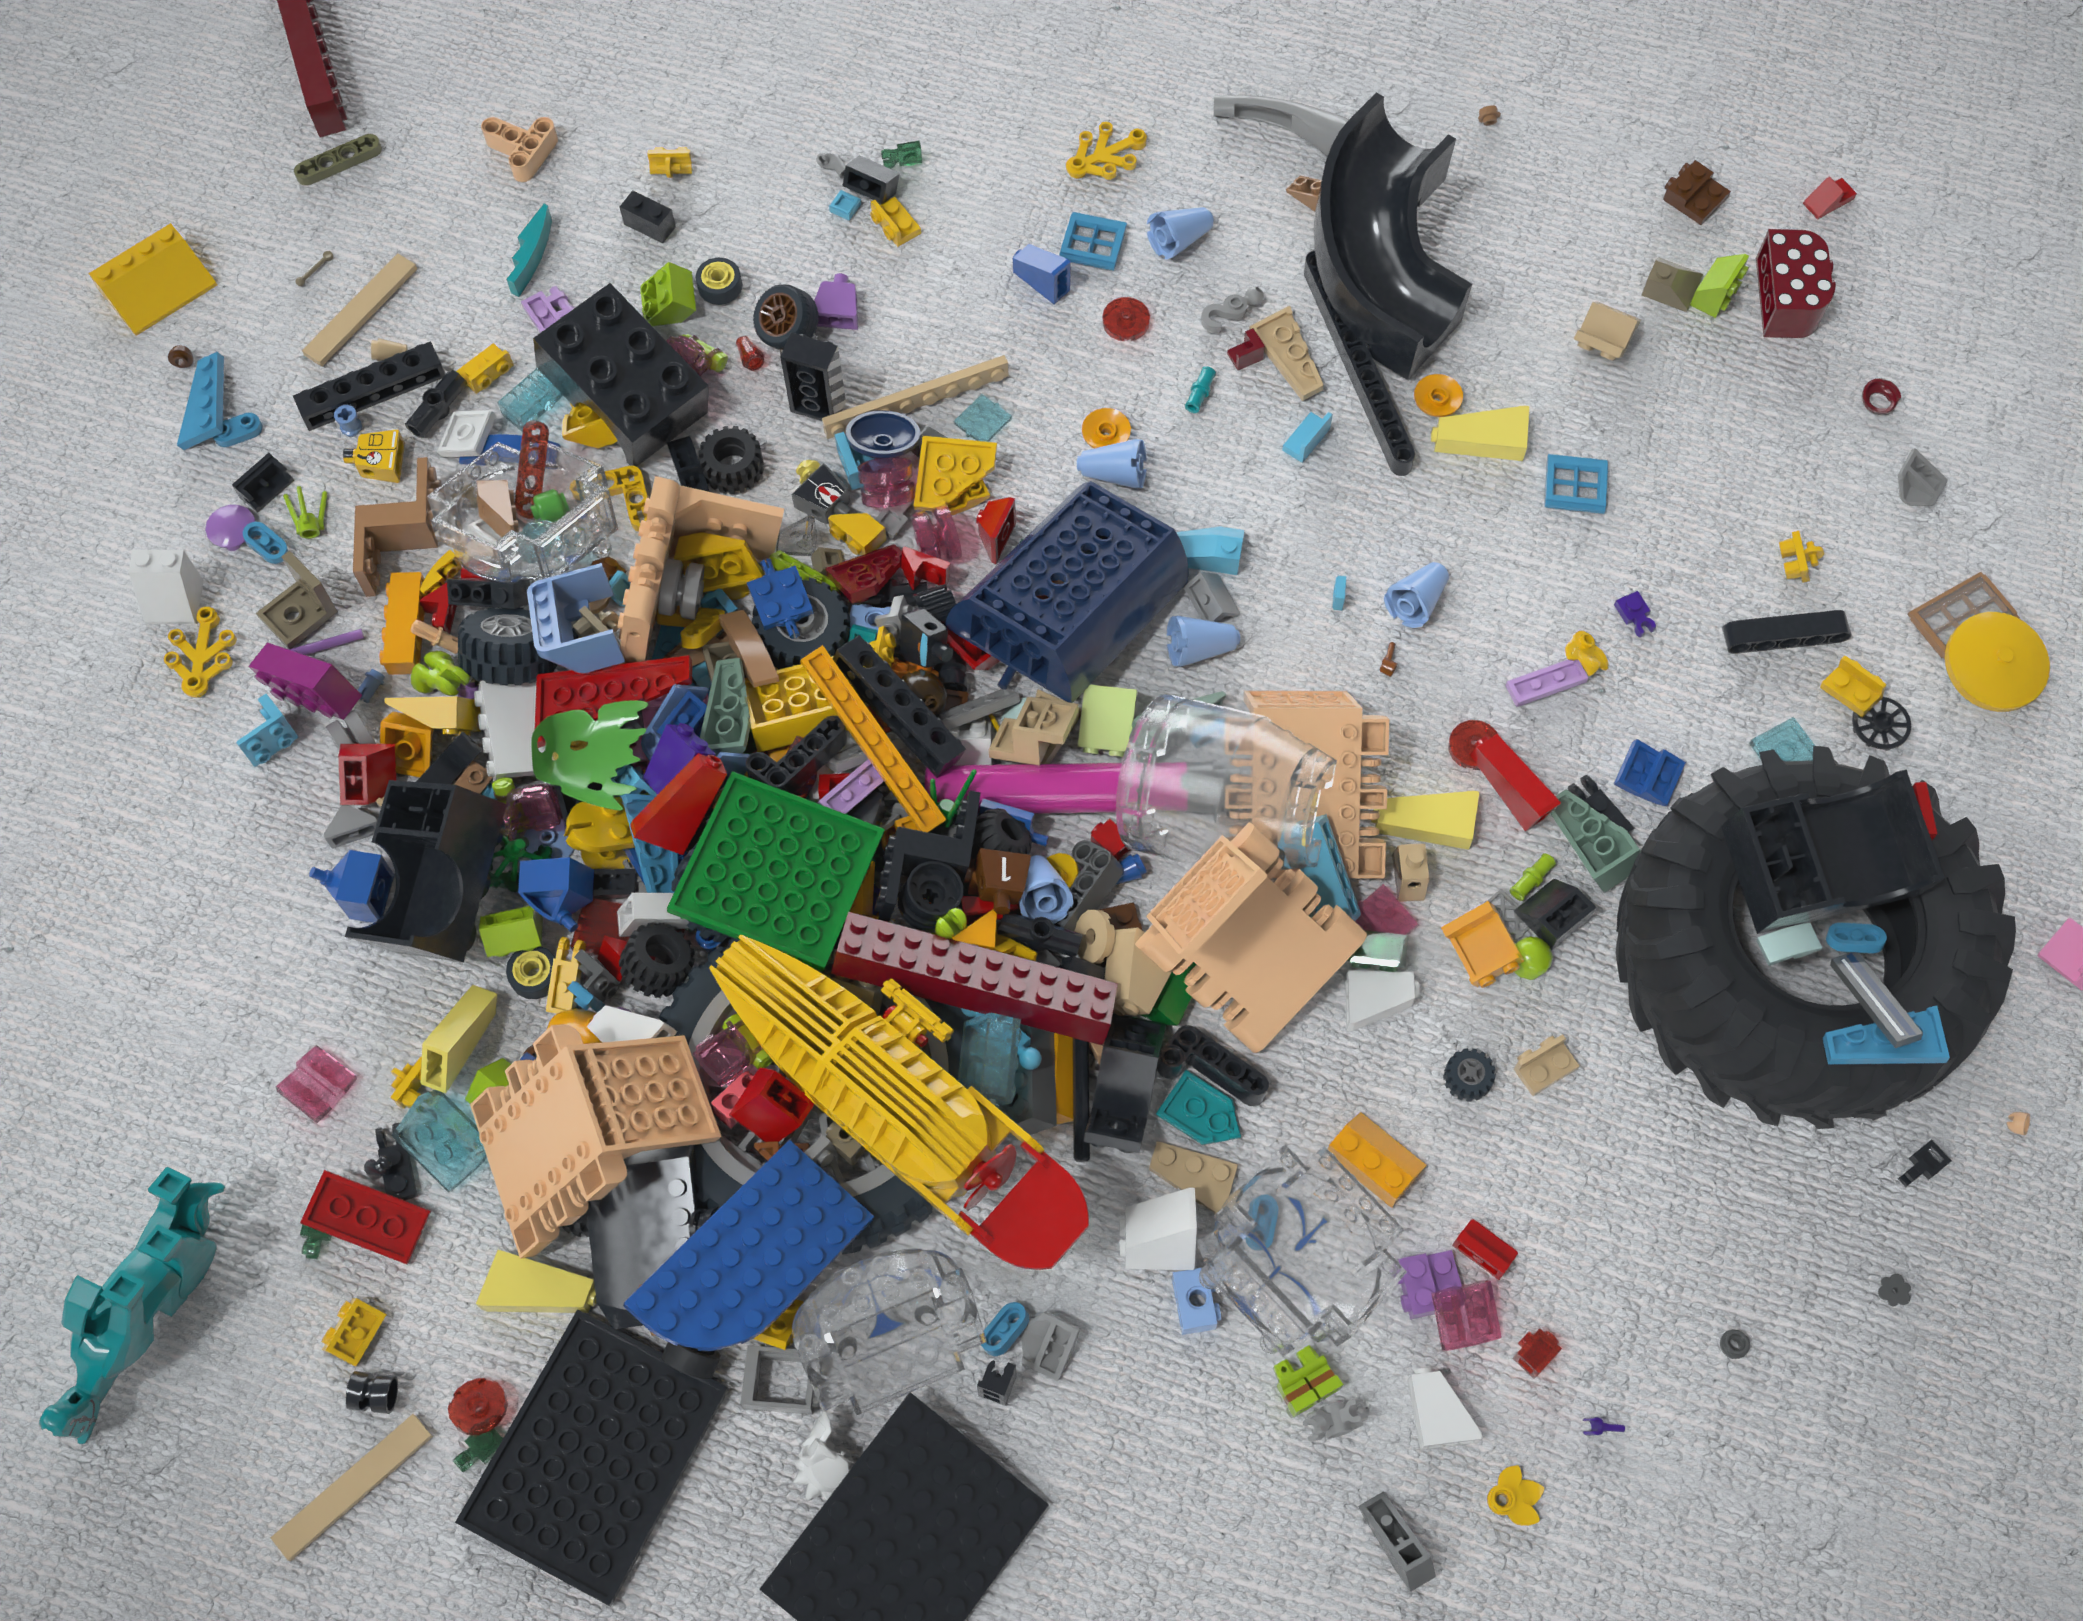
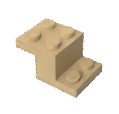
(1606, 330)
(1033, 730)

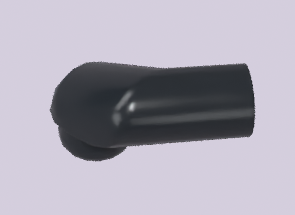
(378, 1168)

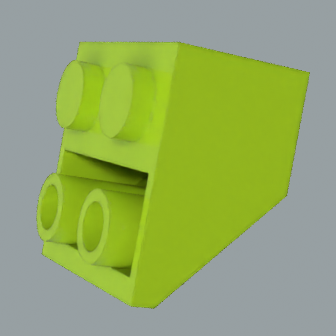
(1720, 284)
(668, 296)
(511, 931)

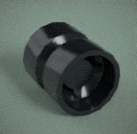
(953, 673)
(377, 1392)

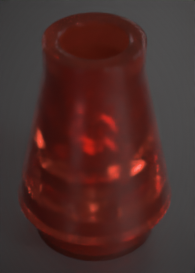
(750, 354)

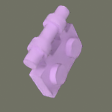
(541, 308)

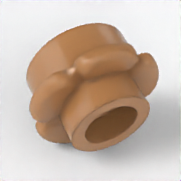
(1489, 115)

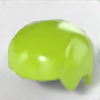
(1536, 957)

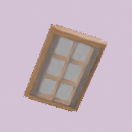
(1948, 610)

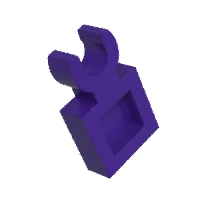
(1635, 610)

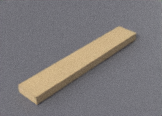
(359, 309)
(351, 1487)

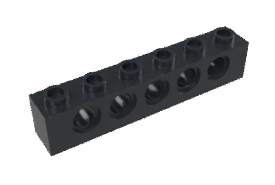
(370, 385)
(902, 717)

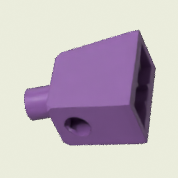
(837, 303)

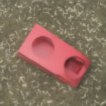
(728, 1098)

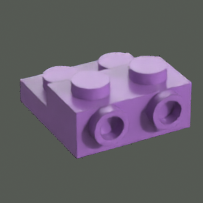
(1425, 1276)

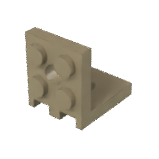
(305, 597)

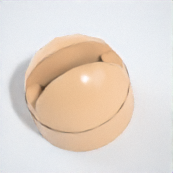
(2020, 1122)

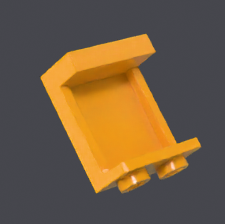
(1483, 944)

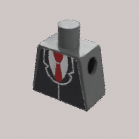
(822, 495)

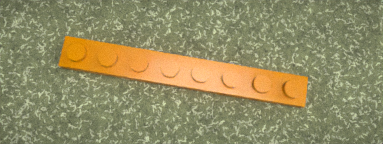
(872, 740)

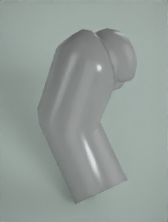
(831, 162)

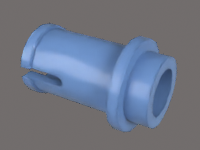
(370, 684)

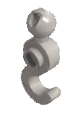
(1232, 308)

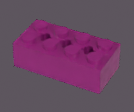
(304, 681)

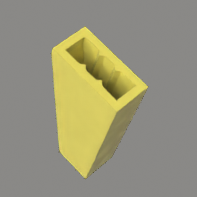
(1484, 433)
(1431, 818)
(456, 1037)
(533, 1287)

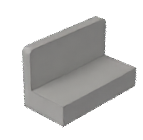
(1210, 597)

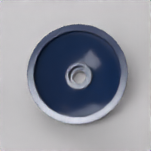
(882, 434)

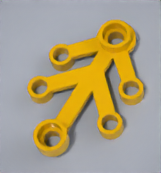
(1105, 154)
(201, 654)

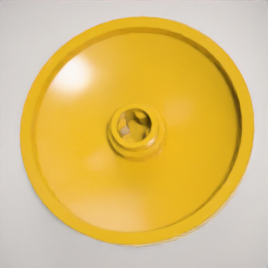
(1997, 661)

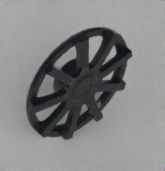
(1882, 723)

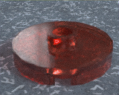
(1125, 328)
(1460, 741)
(472, 1396)

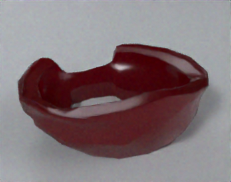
(1882, 387)

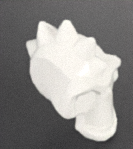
(819, 1463)

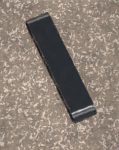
(1786, 631)

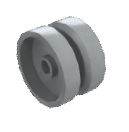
(683, 589)

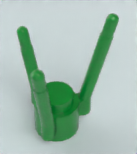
(946, 806)

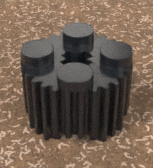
(936, 602)

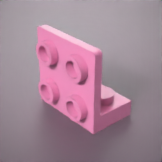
(2065, 952)

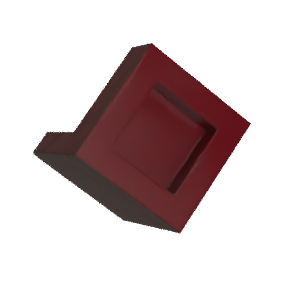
(1248, 352)

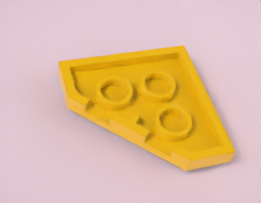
(950, 469)

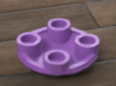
(227, 525)

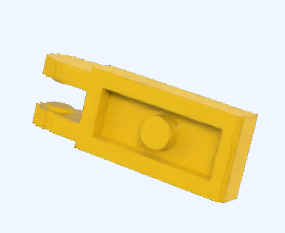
(562, 975)

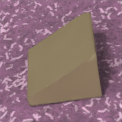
(825, 558)

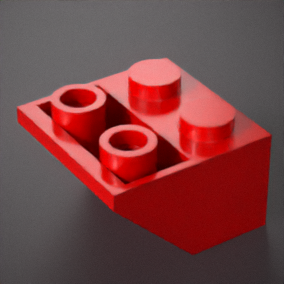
(365, 772)
(771, 1106)

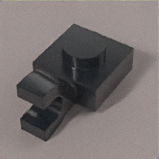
(1926, 1161)

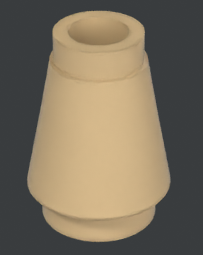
(383, 349)

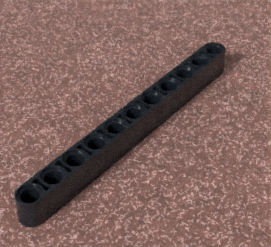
(1352, 350)

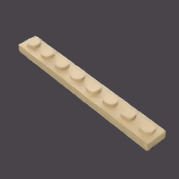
(923, 394)

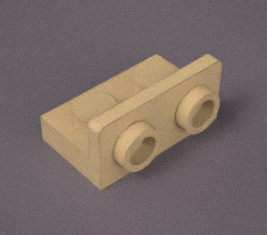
(1545, 1065)

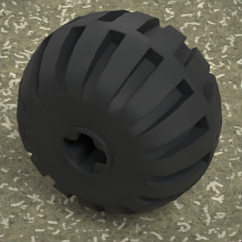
(1000, 832)

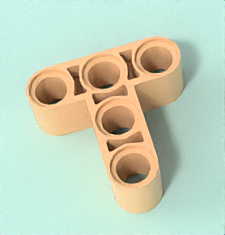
(525, 148)

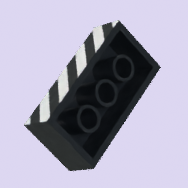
(812, 376)

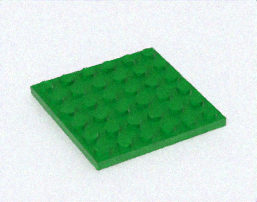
(776, 870)

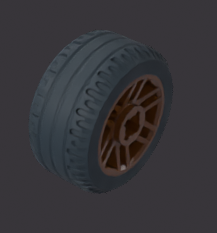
(784, 311)

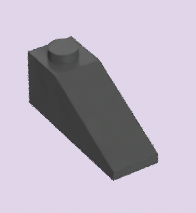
(1398, 1541)

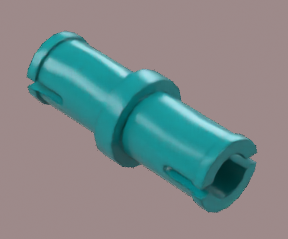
(1200, 389)

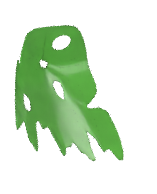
(597, 762)

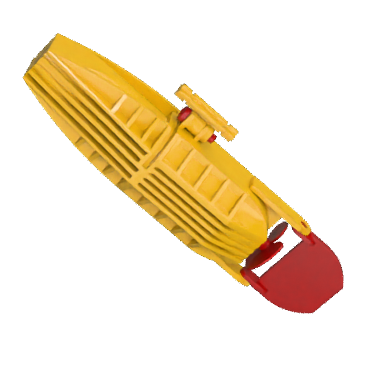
(902, 1102)

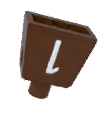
(1001, 877)

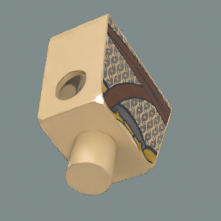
(1410, 866)

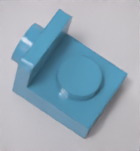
(718, 600)

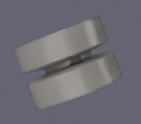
(354, 732)

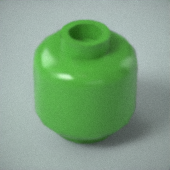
(549, 506)

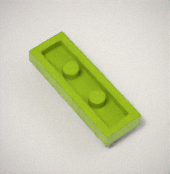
(783, 561)

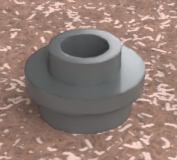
(1740, 1338)

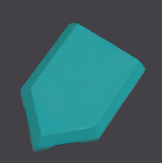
(1200, 1111)

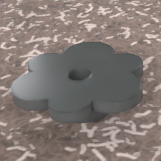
(1897, 1283)

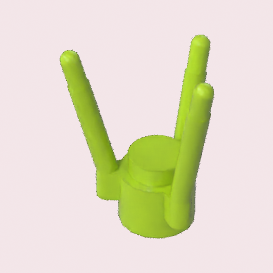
(308, 525)

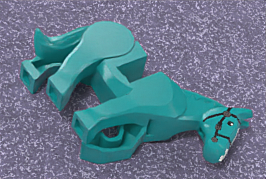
(115, 1320)

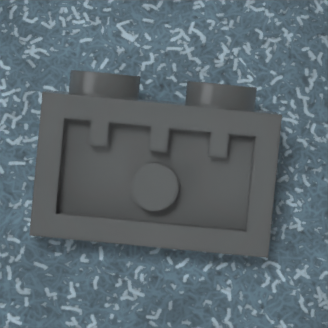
(601, 981)

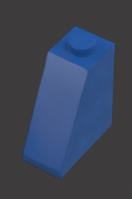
(1043, 271)

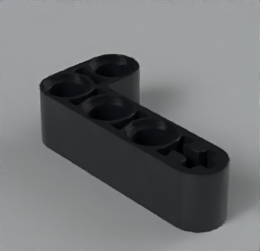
(827, 736)
(452, 761)
(1215, 1069)

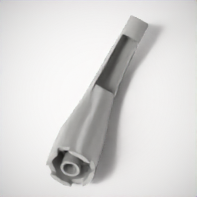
(1308, 122)

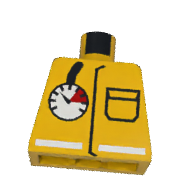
(378, 455)

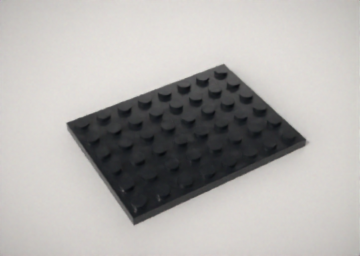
(592, 1458)
(907, 1529)

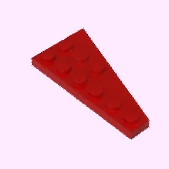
(621, 682)

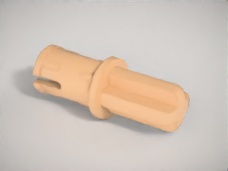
(435, 636)

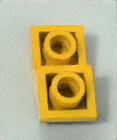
(969, 499)
(443, 569)

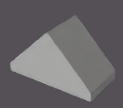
(349, 826)

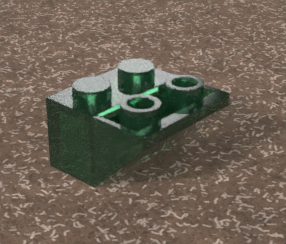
(1381, 949)

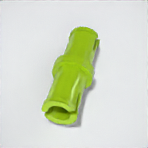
(1532, 877)

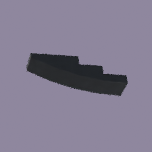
(687, 464)
(613, 883)

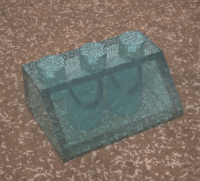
(990, 1056)
(441, 1139)

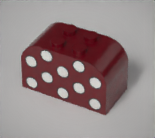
(1793, 282)

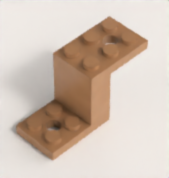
(393, 528)

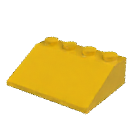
(152, 279)
(785, 708)

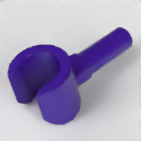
(1599, 1427)

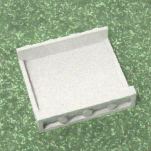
(508, 727)

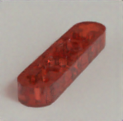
(526, 469)

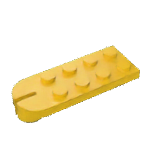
(598, 828)

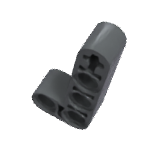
(1093, 883)

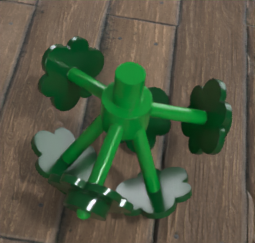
(512, 852)

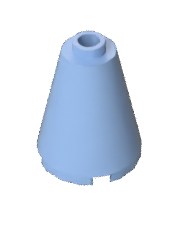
(1177, 229)
(1115, 463)
(1417, 595)
(1199, 639)
(1045, 892)

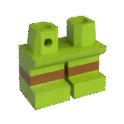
(1308, 1384)

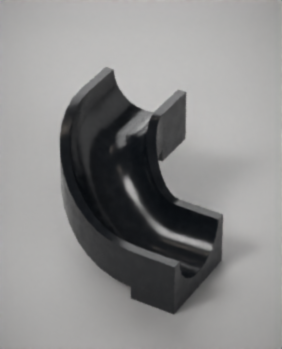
(1372, 245)

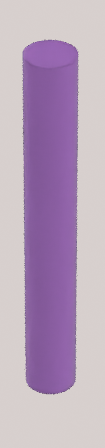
(329, 642)

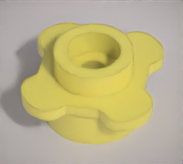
(806, 469)

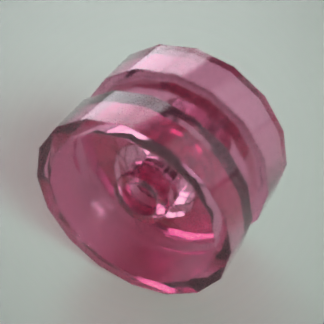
(886, 482)
(937, 535)

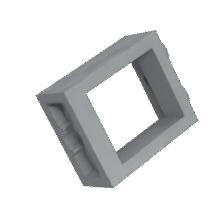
(751, 1380)

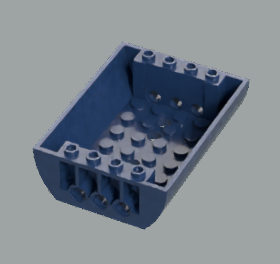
(1098, 607)

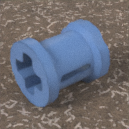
(347, 418)

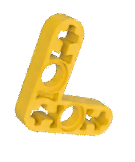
(629, 489)
(697, 631)

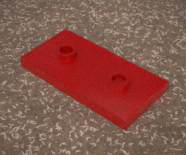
(365, 1217)

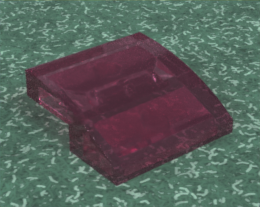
(1385, 914)
(316, 1084)
(1466, 1315)

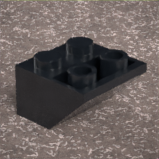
(1555, 912)

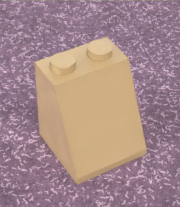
(1136, 974)

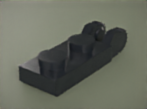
(1600, 802)
(399, 1178)

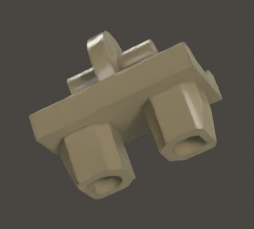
(590, 623)

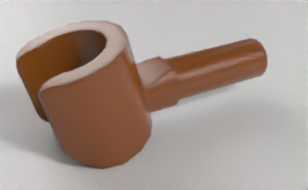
(1389, 666)

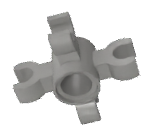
(1335, 1419)

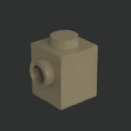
(844, 1144)

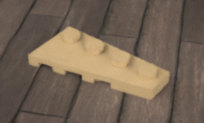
(1289, 352)

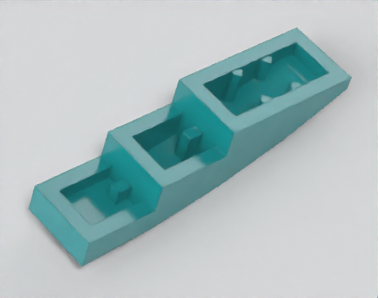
(532, 247)

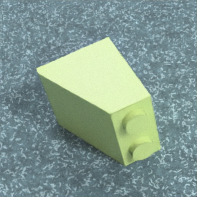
(1106, 719)

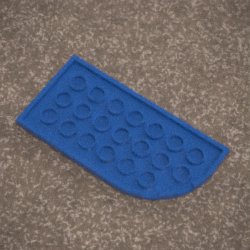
(751, 1256)

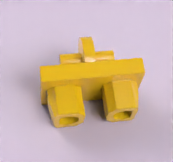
(670, 161)
(1795, 547)
(407, 1084)

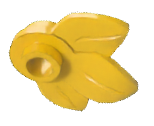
(1583, 648)
(1519, 1497)

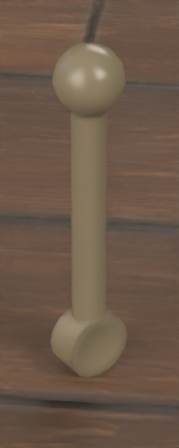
(327, 256)

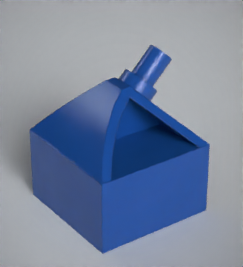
(358, 884)
(556, 888)

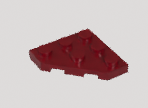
(865, 574)

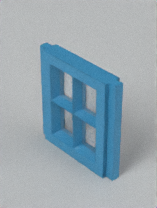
(1093, 240)
(1576, 483)

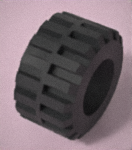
(731, 443)
(663, 944)

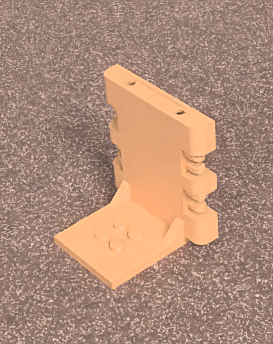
(676, 513)
(1338, 728)
(1249, 936)
(576, 1116)

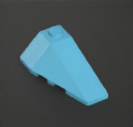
(1213, 549)

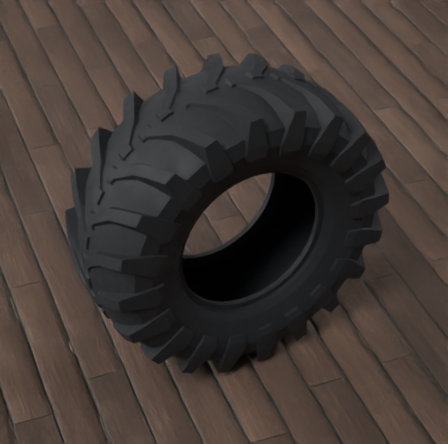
(1748, 1034)

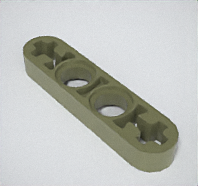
(339, 162)

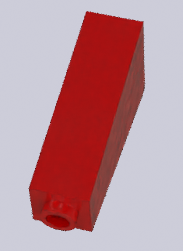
(1514, 781)
(681, 805)

